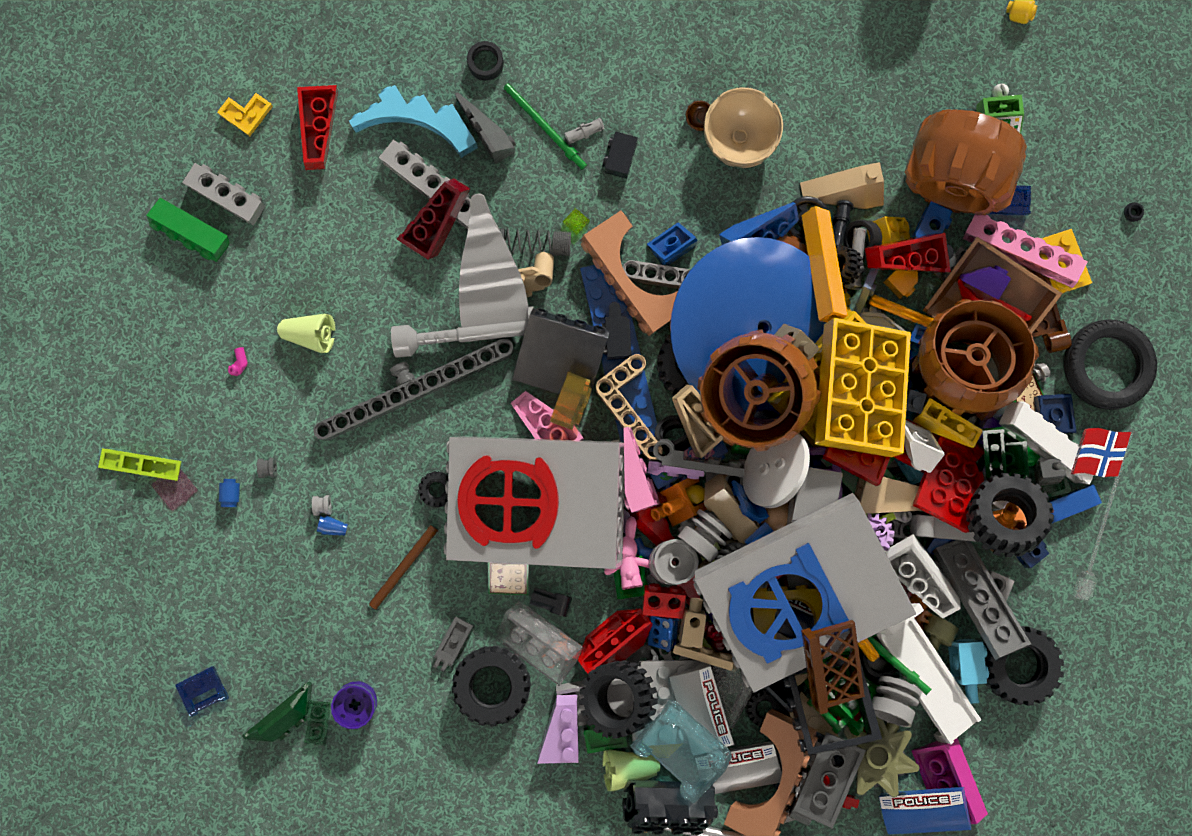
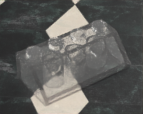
(538, 642)

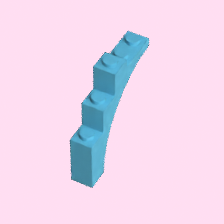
(419, 112)

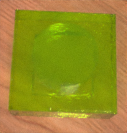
(576, 221)

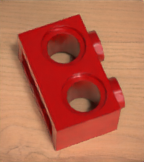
(662, 607)

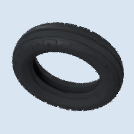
(1142, 351)

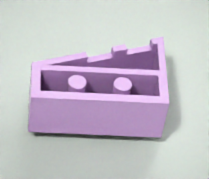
(561, 735)

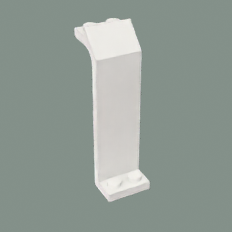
(946, 701)

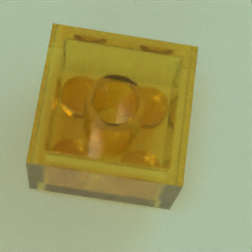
(571, 401)

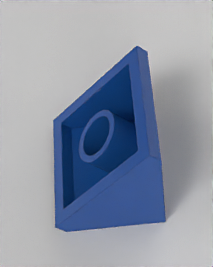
(672, 244)

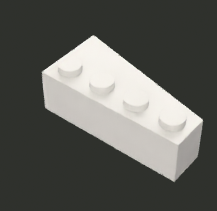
(922, 576)

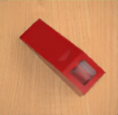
(655, 530)

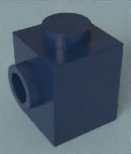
(1030, 559)

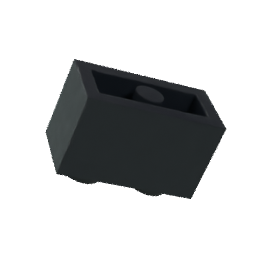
(621, 154)

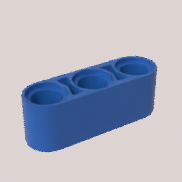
(1075, 502)

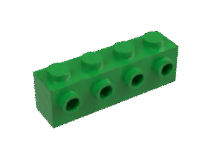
(188, 230)

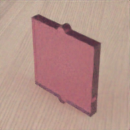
(173, 491)

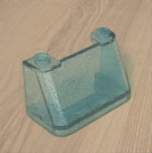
(684, 749)

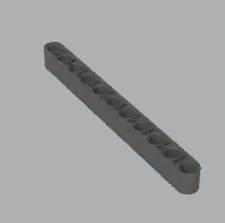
(404, 390)

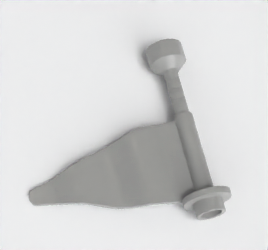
(490, 290)

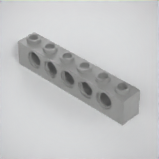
(396, 152)

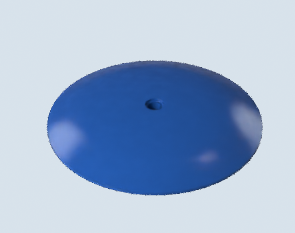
(734, 293)

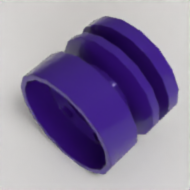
(347, 714)

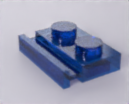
(1020, 202)

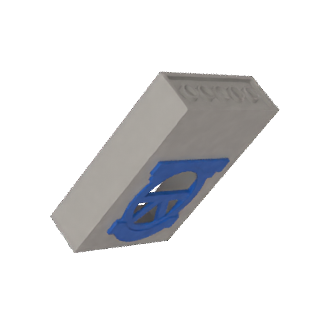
(831, 550)

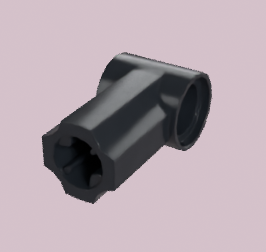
(556, 603)

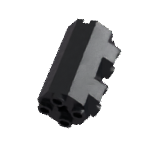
(659, 805)

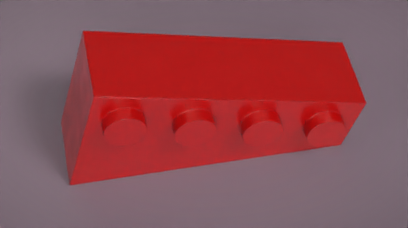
(316, 115)
(915, 254)

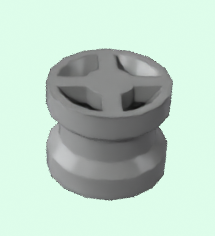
(321, 505)

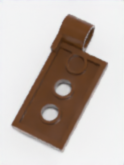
(1052, 327)

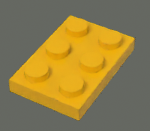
(1068, 242)

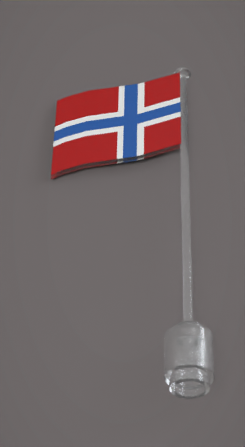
(1101, 455)

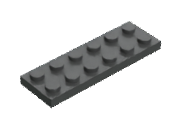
(981, 598)

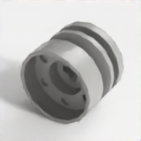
(705, 535)
(895, 701)

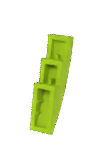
(139, 464)

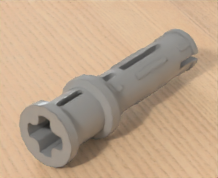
(858, 244)

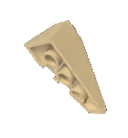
(858, 185)

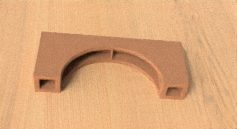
(604, 247)
(766, 817)

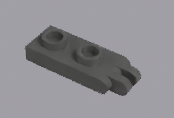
(452, 643)

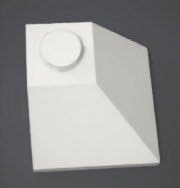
(921, 447)

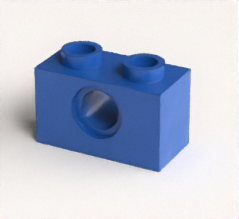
(934, 214)

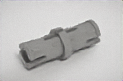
(584, 131)

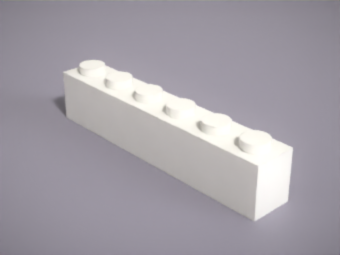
(1043, 438)

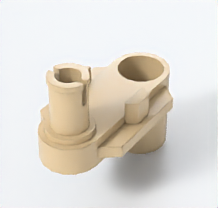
(540, 275)

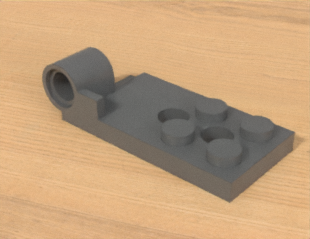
(712, 464)
(825, 801)

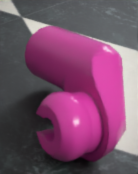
(240, 363)

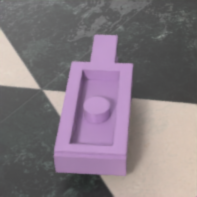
(656, 468)

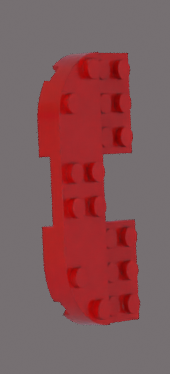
(941, 493)

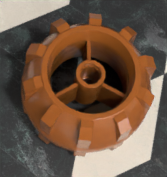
(966, 161)
(993, 334)
(742, 426)

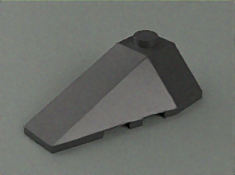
(492, 136)

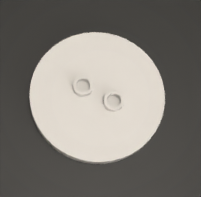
(776, 474)

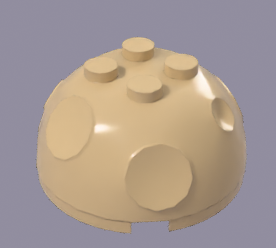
(743, 127)

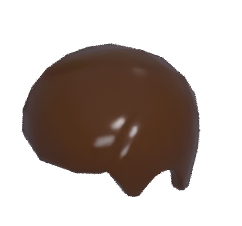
(697, 110)

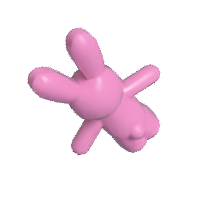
(629, 569)

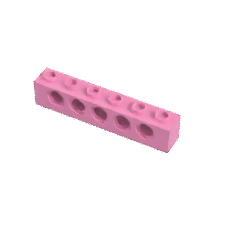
(1031, 258)

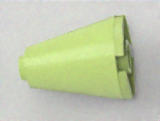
(309, 331)
(627, 766)

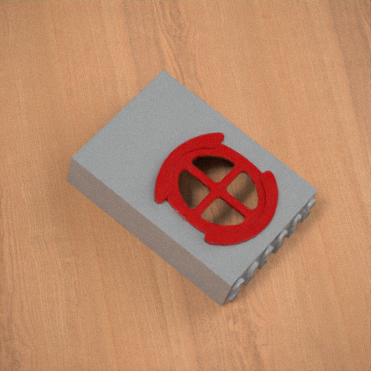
(578, 501)

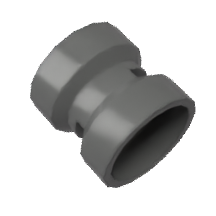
(401, 372)

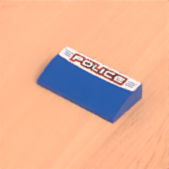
(925, 811)

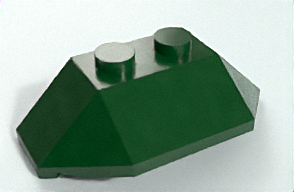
(1005, 452)
(283, 717)

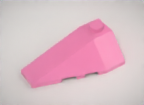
(537, 417)
(638, 488)

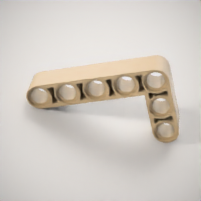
(626, 409)

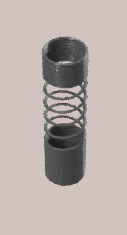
(560, 246)

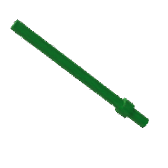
(569, 151)
(911, 676)

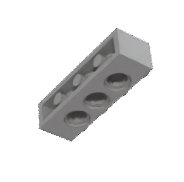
(197, 180)

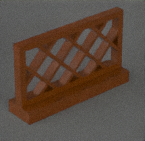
(816, 672)

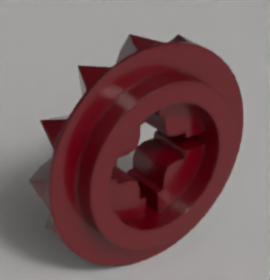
(713, 637)

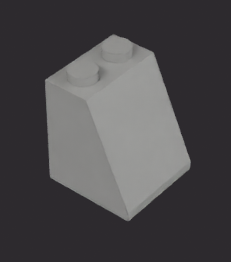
(816, 492)

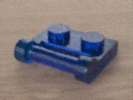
(198, 685)

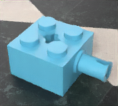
(968, 665)

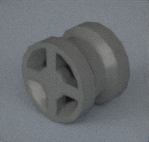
(267, 467)

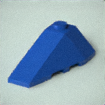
(767, 225)

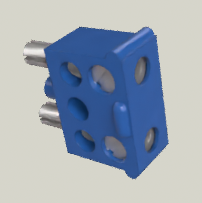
(663, 632)

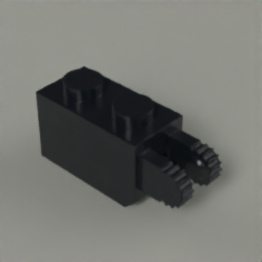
(619, 340)

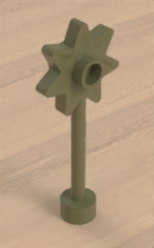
(885, 758)

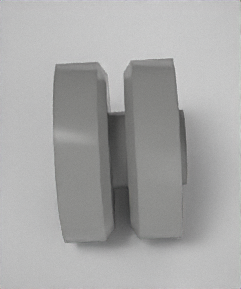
(673, 550)

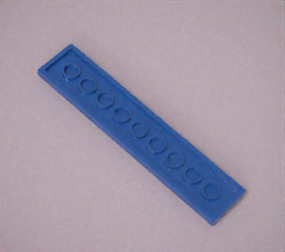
(636, 392)

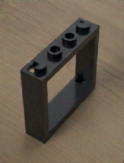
(800, 724)

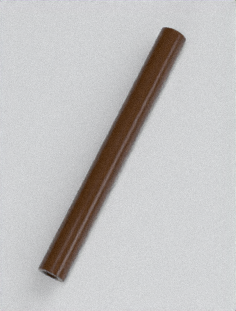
(403, 567)

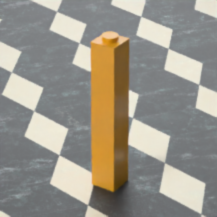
(824, 264)

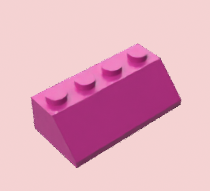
(946, 767)

